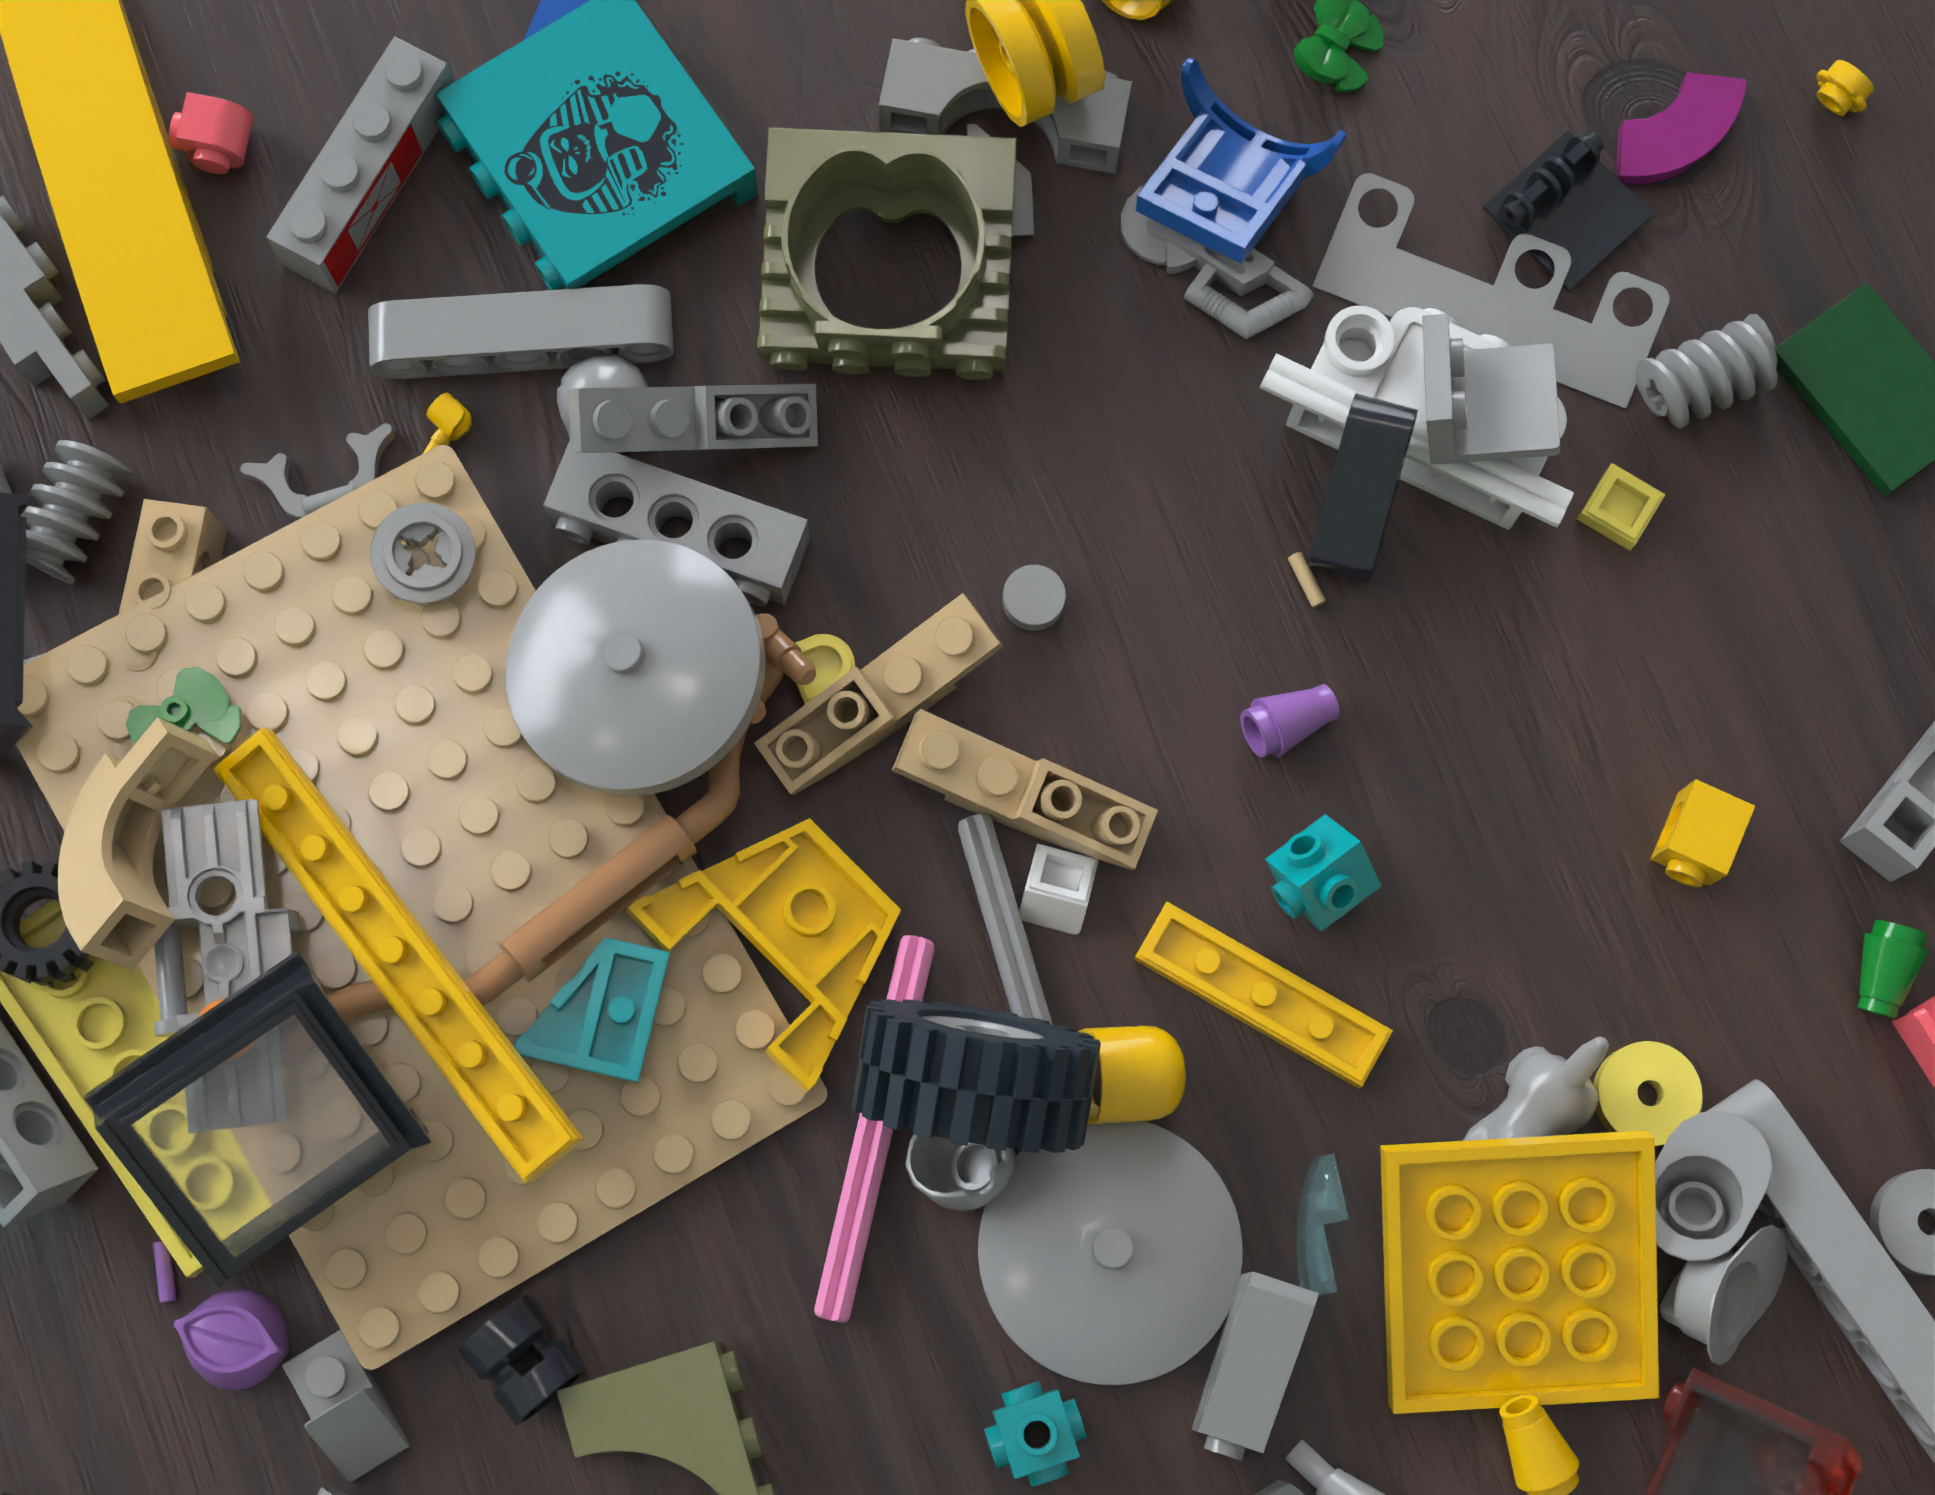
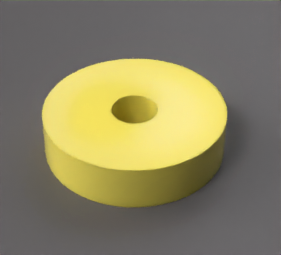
(1661, 1067)

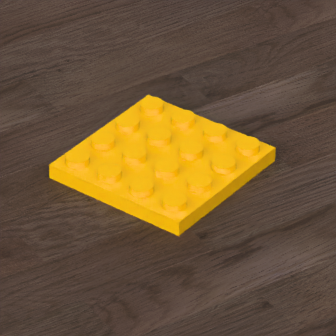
(1520, 1271)

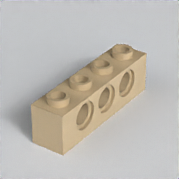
(168, 548)

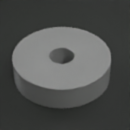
(1895, 1220)

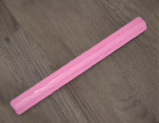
(867, 1161)

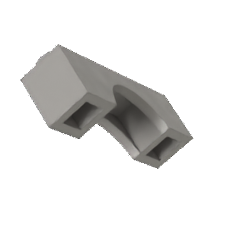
(935, 86)

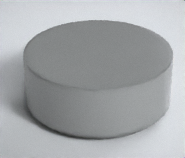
(1033, 597)

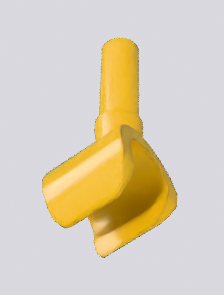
(450, 418)

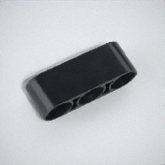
(1362, 487)

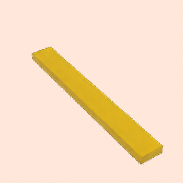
(400, 957)

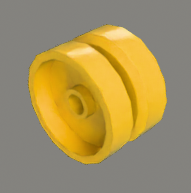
(1035, 53)

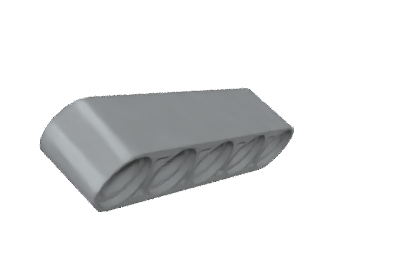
(518, 331)

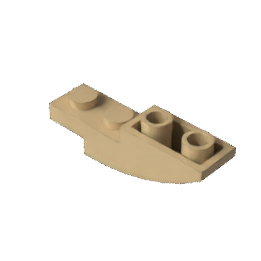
(880, 697)
(1024, 792)

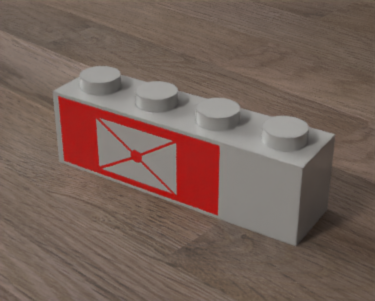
(362, 166)

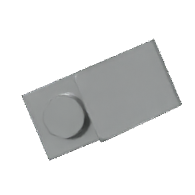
(345, 1408)

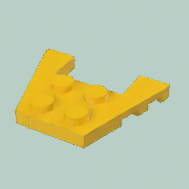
(804, 913)

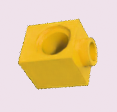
(1702, 834)

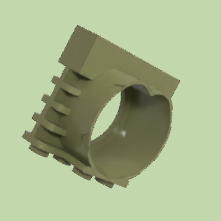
(829, 173)

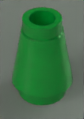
(1889, 966)

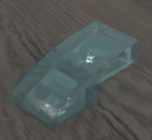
(1320, 1205)

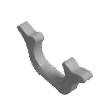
(276, 472)

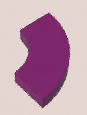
(1682, 133)

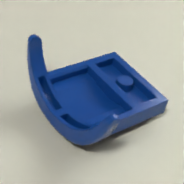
(1226, 176)

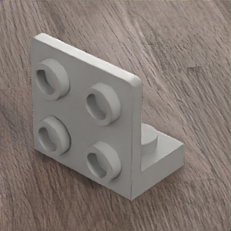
(1487, 399)

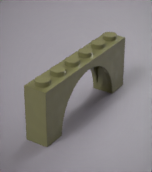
(675, 1411)

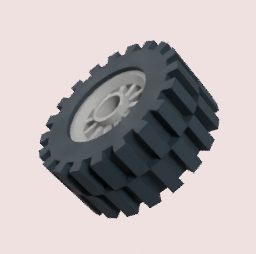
(975, 1076)

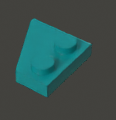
(602, 1014)

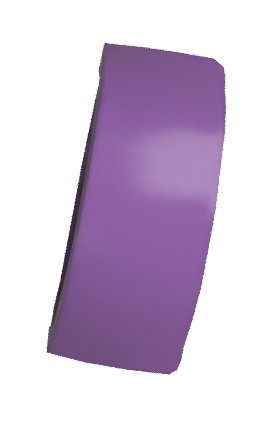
(234, 1338)

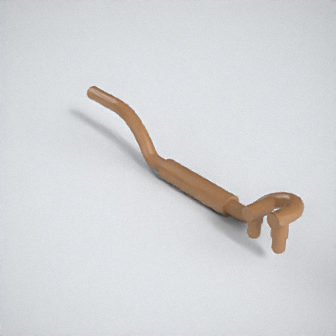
(621, 877)

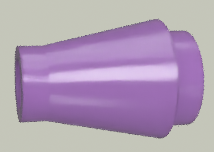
(1286, 719)

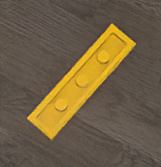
(1263, 995)

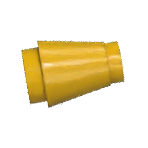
(1537, 1450)

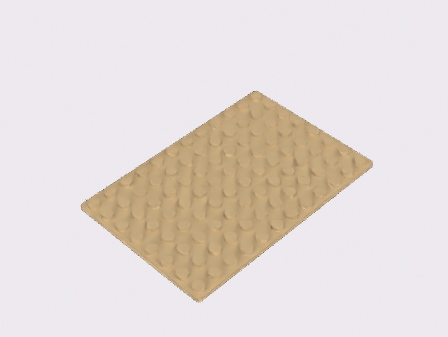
(421, 760)

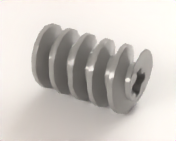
(1709, 370)
(69, 505)

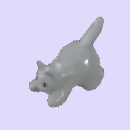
(1545, 1094)

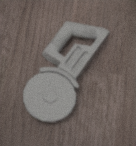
(1164, 246)

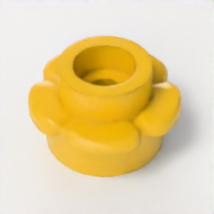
(1843, 88)

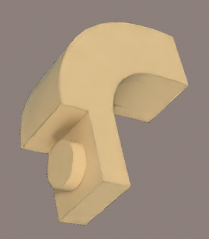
(111, 842)

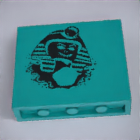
(593, 140)

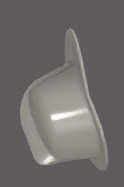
(1709, 1184)
(1728, 1294)

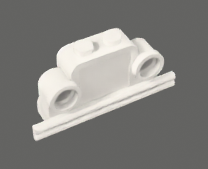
(1386, 362)

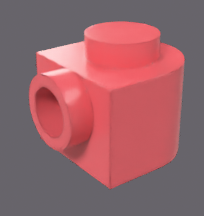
(211, 132)

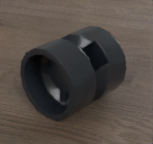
(507, 1341)

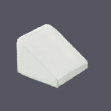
(1058, 889)

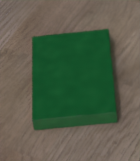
(1867, 386)

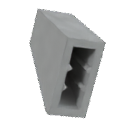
(1253, 1364)

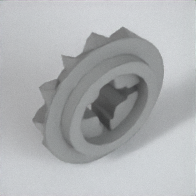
(417, 525)

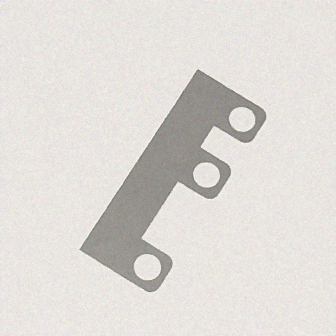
(1588, 357)

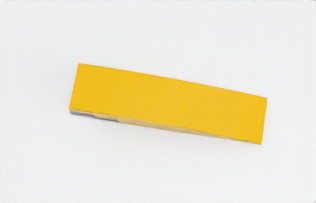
(116, 194)

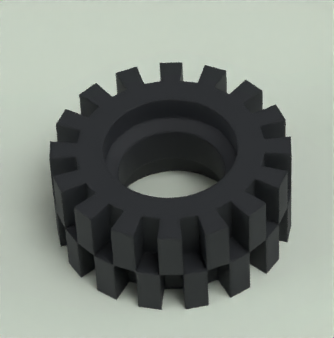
(16, 957)

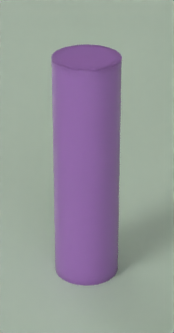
(164, 1273)

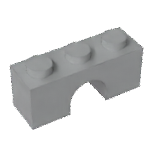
(1899, 822)

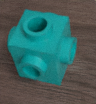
(1322, 873)
(1007, 1436)

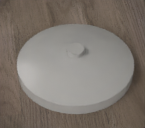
(635, 667)
(1112, 1254)

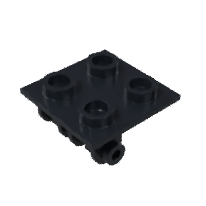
(1571, 203)

